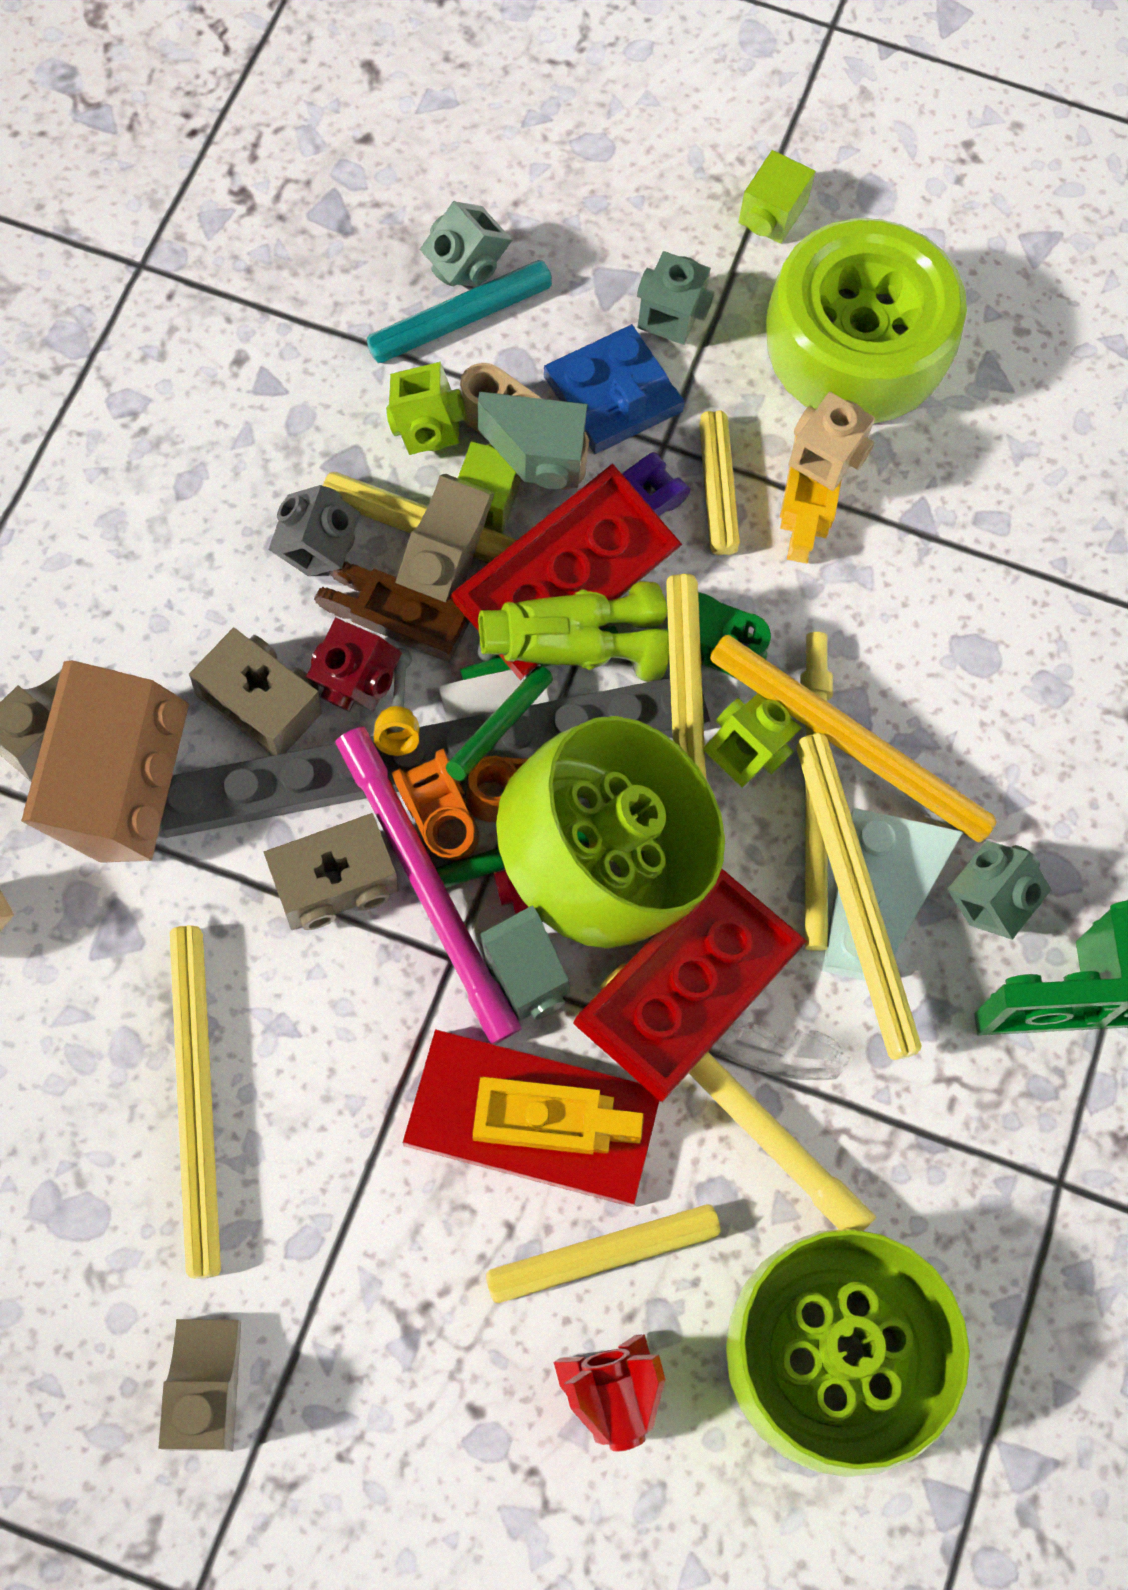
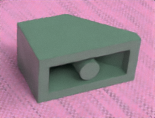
(535, 436)
(526, 965)

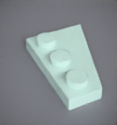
(903, 866)

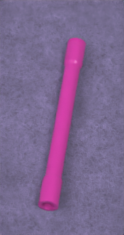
(483, 991)

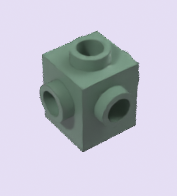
(465, 245)
(674, 297)
(1000, 889)

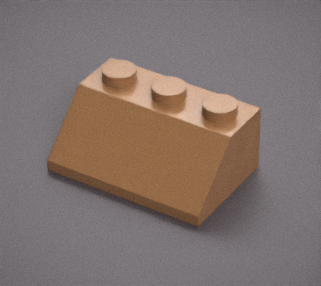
(106, 763)

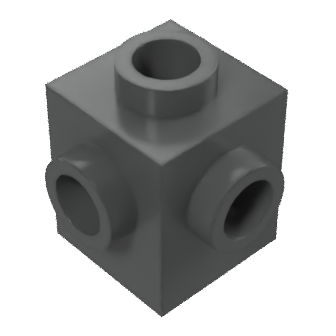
(314, 530)

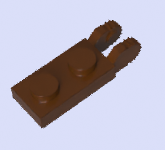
(395, 611)

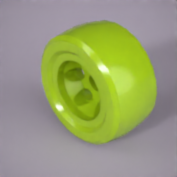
(860, 351)
(644, 814)
(923, 1374)

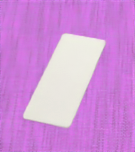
(480, 694)

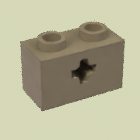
(269, 718)
(349, 848)

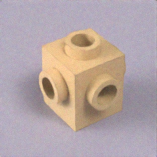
(831, 440)

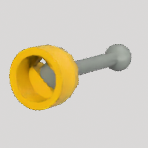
(396, 727)

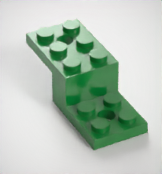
(1082, 1001)

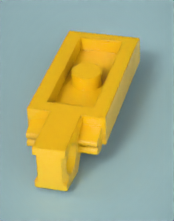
(807, 512)
(551, 1117)

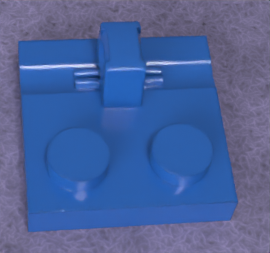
(619, 384)

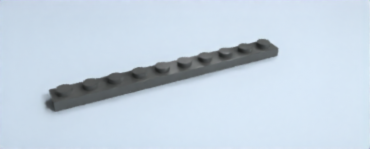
(321, 777)

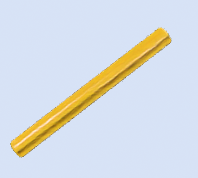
(854, 739)

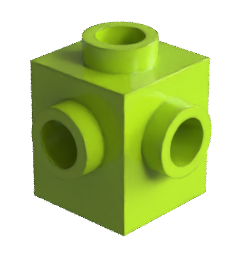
(424, 408)
(752, 738)

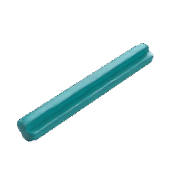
(459, 311)

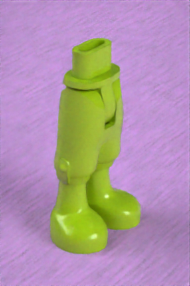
(568, 631)

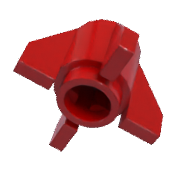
(615, 1392)

